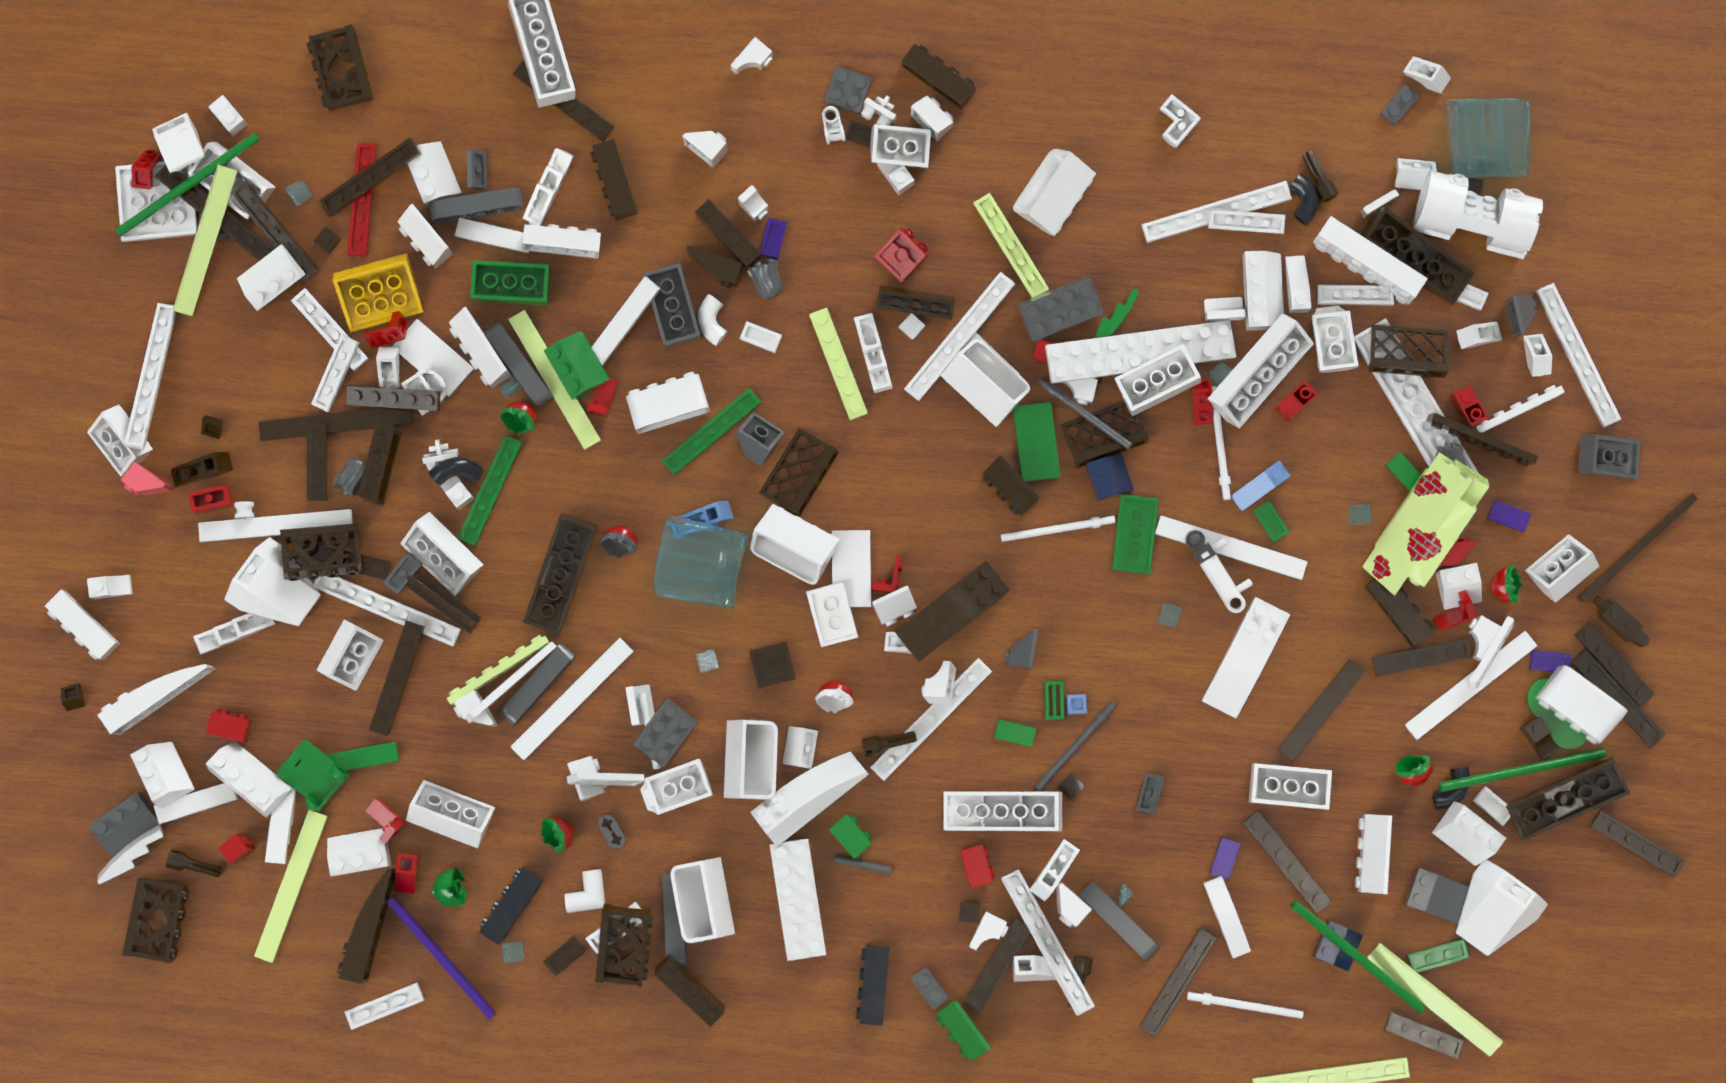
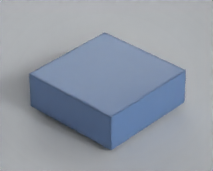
(1076, 704)

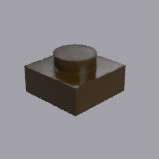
(327, 239)
(211, 427)
(969, 912)

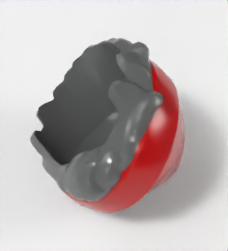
(619, 541)

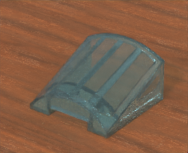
(1489, 136)
(698, 562)

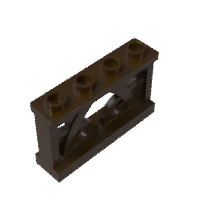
(350, 43)
(379, 464)
(322, 533)
(144, 895)
(610, 923)

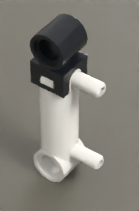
(1215, 571)

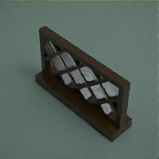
(1411, 366)
(1106, 449)
(814, 477)
(443, 602)

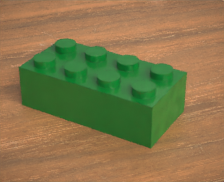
(510, 283)

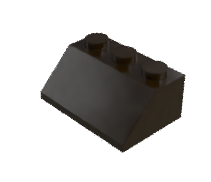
(1010, 486)

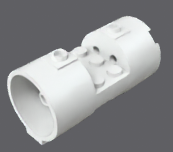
(1448, 205)

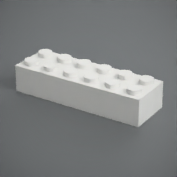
(542, 51)
(1369, 260)
(1260, 370)
(798, 899)

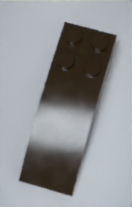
(1445, 274)
(561, 573)
(952, 611)
(1568, 798)
(366, 932)

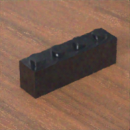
(511, 905)
(874, 985)

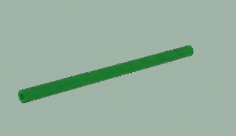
(187, 184)
(1522, 770)
(1357, 956)

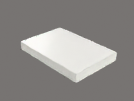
(832, 614)

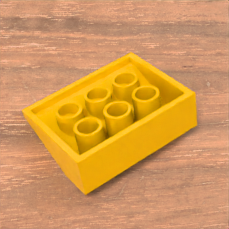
(376, 290)

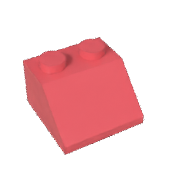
(143, 481)

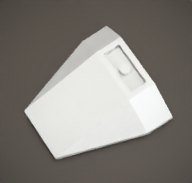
(263, 591)
(1496, 908)

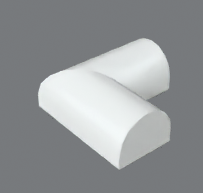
(1183, 119)
(592, 896)

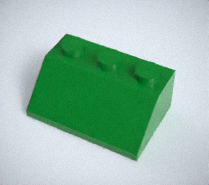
(576, 365)
(962, 1030)

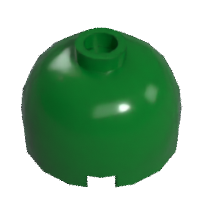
(449, 889)

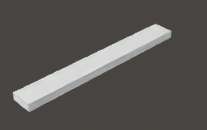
(1199, 216)
(959, 336)
(1578, 355)
(150, 377)
(269, 525)
(1235, 548)
(387, 608)
(1463, 691)
(572, 699)
(932, 719)
(1047, 942)

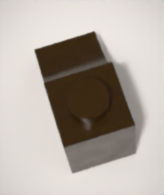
(1539, 737)

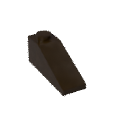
(721, 268)
(202, 468)

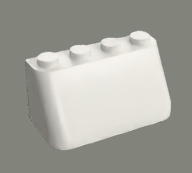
(1054, 190)
(986, 381)
(667, 402)
(793, 544)
(1581, 704)
(750, 759)
(702, 900)

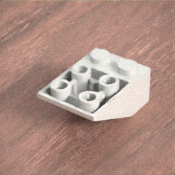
(178, 143)

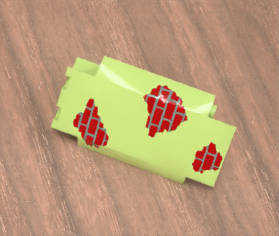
(1426, 524)

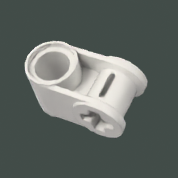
(832, 128)

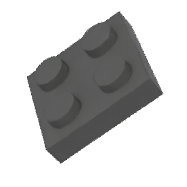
(847, 90)

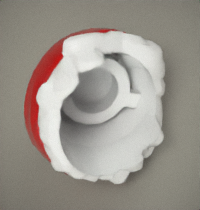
(834, 696)

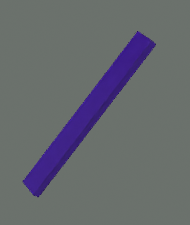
(441, 957)

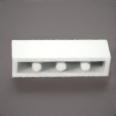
(82, 625)

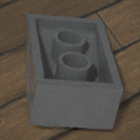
(1609, 456)
(1436, 895)

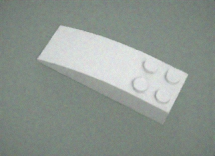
(1245, 657)
(148, 698)
(807, 796)
(1003, 811)

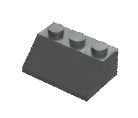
(124, 823)

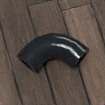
(1308, 199)
(456, 467)
(1445, 799)

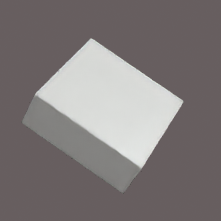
(912, 326)

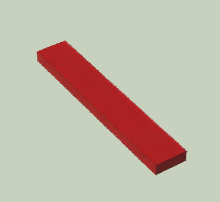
(362, 206)

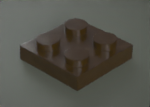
(772, 665)

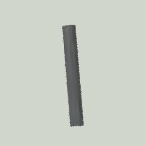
(862, 864)

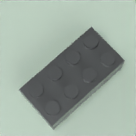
(673, 307)
(1059, 308)

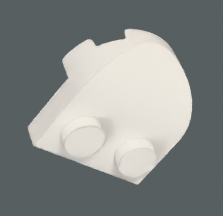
(426, 381)

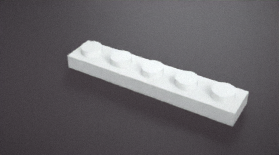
(325, 324)
(1518, 408)

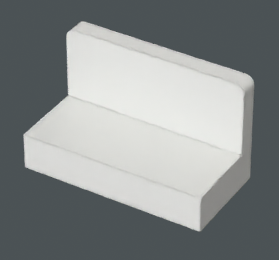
(1412, 173)
(1224, 309)
(634, 703)
(800, 747)

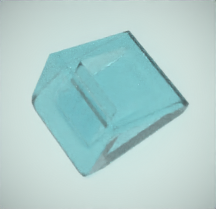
(299, 192)
(1219, 373)
(509, 387)
(1359, 514)
(1169, 615)
(707, 661)
(1124, 894)
(512, 952)

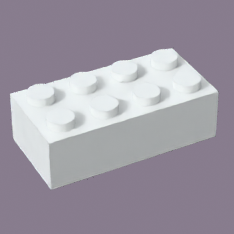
(1290, 786)

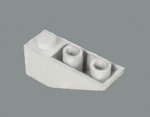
(1031, 969)

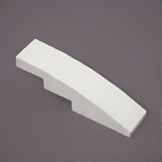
(548, 186)
(873, 353)
(231, 632)
(196, 802)
(280, 829)
(125, 858)
(1227, 917)

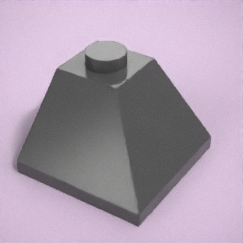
(1520, 313)
(758, 438)
(1022, 652)

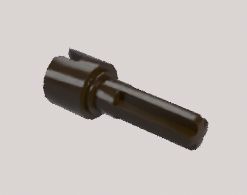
(1325, 188)
(875, 745)
(179, 860)
(1083, 967)

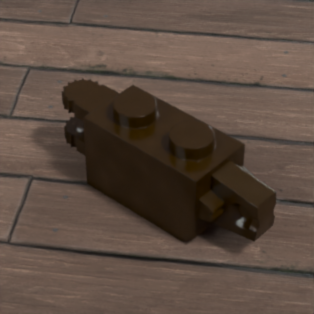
(1621, 621)

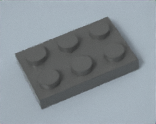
(664, 732)

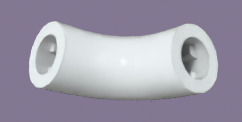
(707, 320)

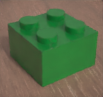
(851, 836)

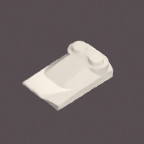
(1334, 339)
(676, 787)

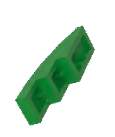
(1109, 326)

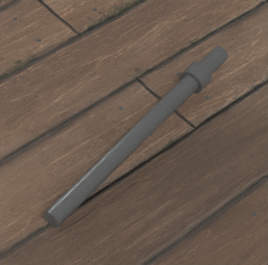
(1055, 392)
(1101, 717)

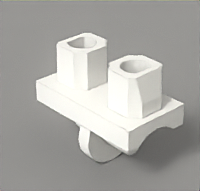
(872, 107)
(432, 459)

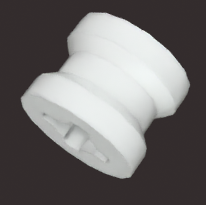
(244, 510)

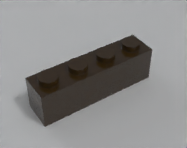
(938, 76)
(614, 179)
(727, 234)
(915, 302)
(1401, 613)
(689, 990)

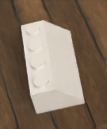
(244, 172)
(561, 241)
(1262, 289)
(479, 348)
(1157, 380)
(441, 553)
(248, 778)
(450, 814)
(1374, 853)

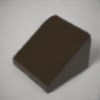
(72, 697)
(1071, 786)

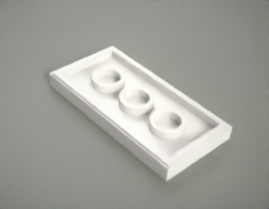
(429, 352)
(853, 565)

